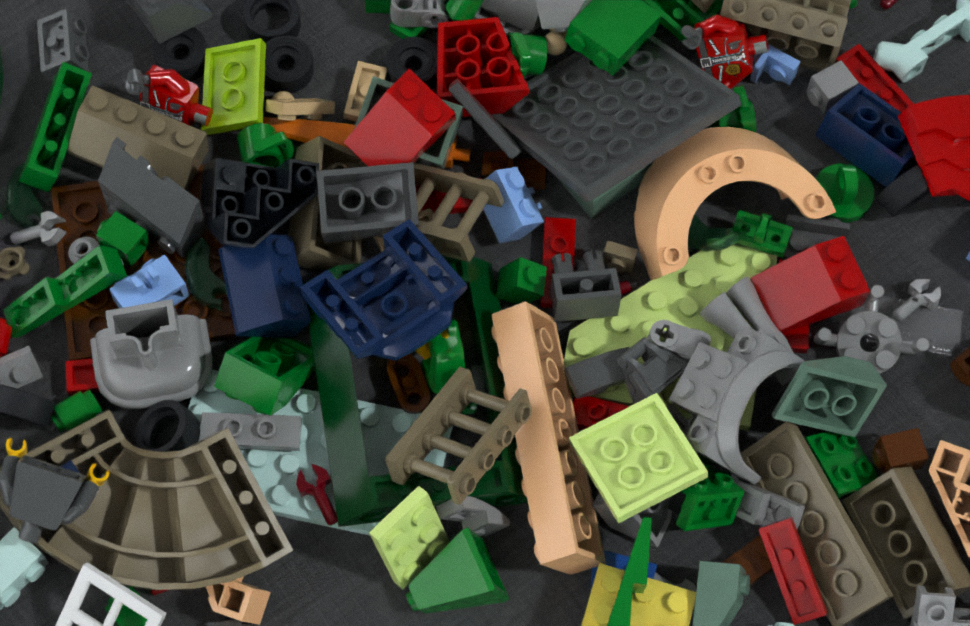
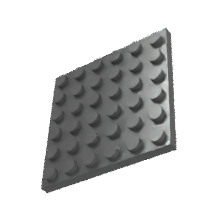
(607, 127)

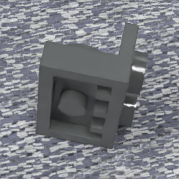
(62, 40)
(811, 232)

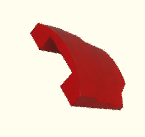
(941, 143)

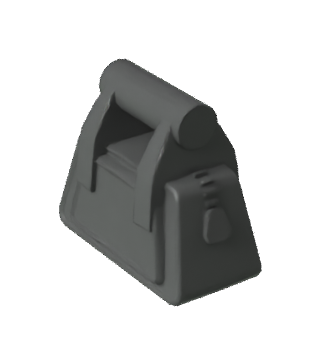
(652, 376)

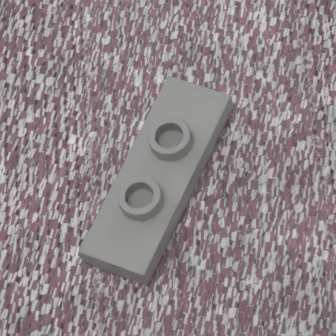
(256, 430)

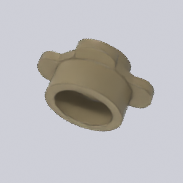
(13, 254)

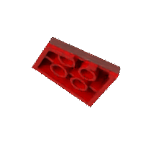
(482, 61)

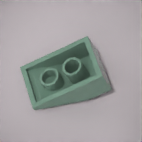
(831, 395)

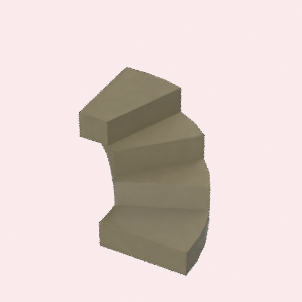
(162, 515)

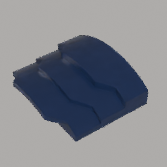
(391, 299)

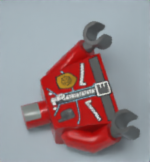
(724, 48)
(168, 94)

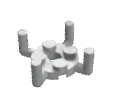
(874, 324)

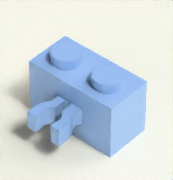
(519, 212)
(152, 283)

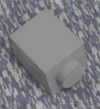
(830, 86)

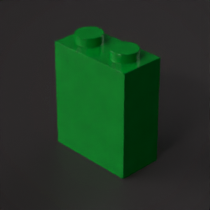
(612, 31)

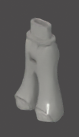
(727, 317)

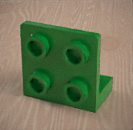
(841, 461)
(710, 501)

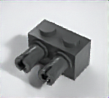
(584, 293)

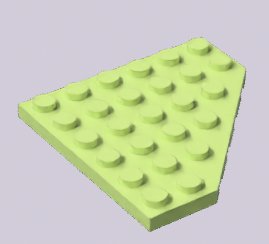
(672, 298)

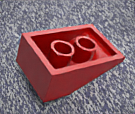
(401, 124)
(812, 285)

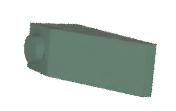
(719, 593)

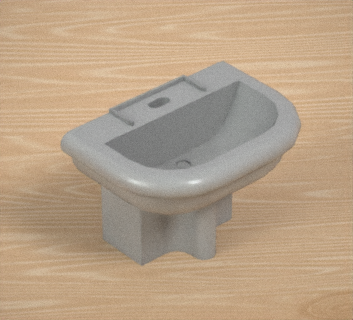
(151, 355)

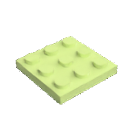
(638, 457)

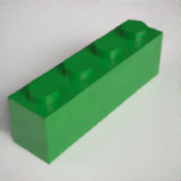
(55, 127)

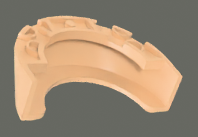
(695, 169)

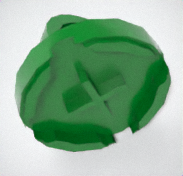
(848, 190)

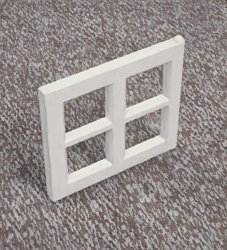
(122, 595)

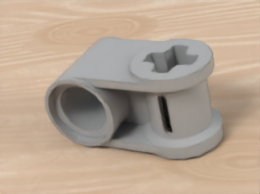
(418, 13)
(678, 338)

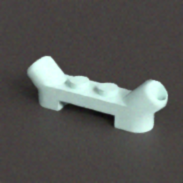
(910, 58)

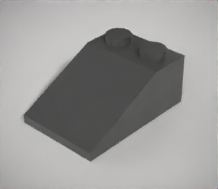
(365, 200)

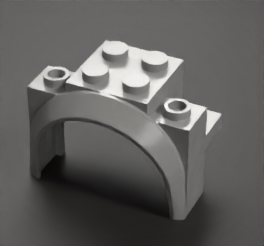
(718, 389)

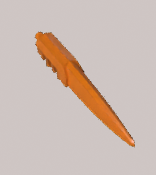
(306, 130)

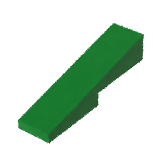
(54, 296)
(634, 577)

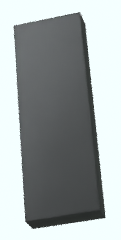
(484, 119)

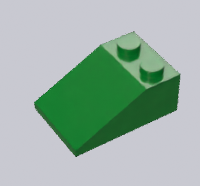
(265, 372)

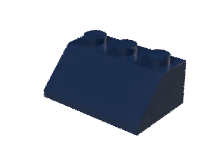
(868, 135)
(265, 288)

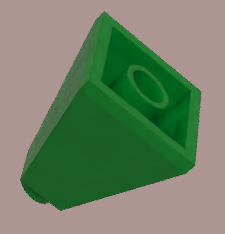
(458, 578)

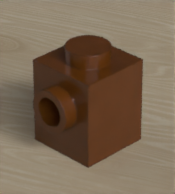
(900, 451)

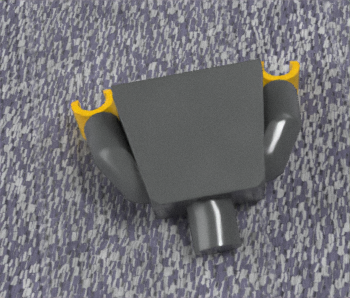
(44, 492)

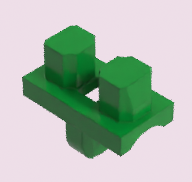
(776, 237)

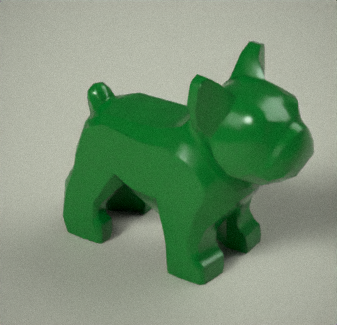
(446, 358)

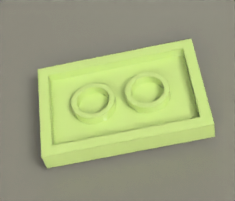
(409, 537)

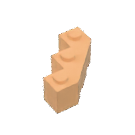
(950, 474)
(238, 600)

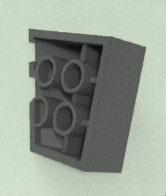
(149, 201)

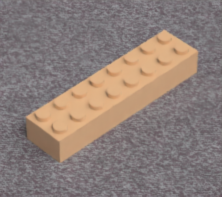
(552, 473)

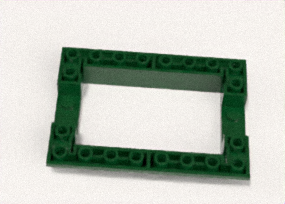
(370, 499)

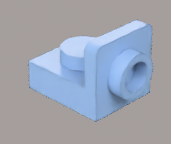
(775, 63)

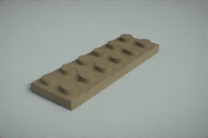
(834, 549)

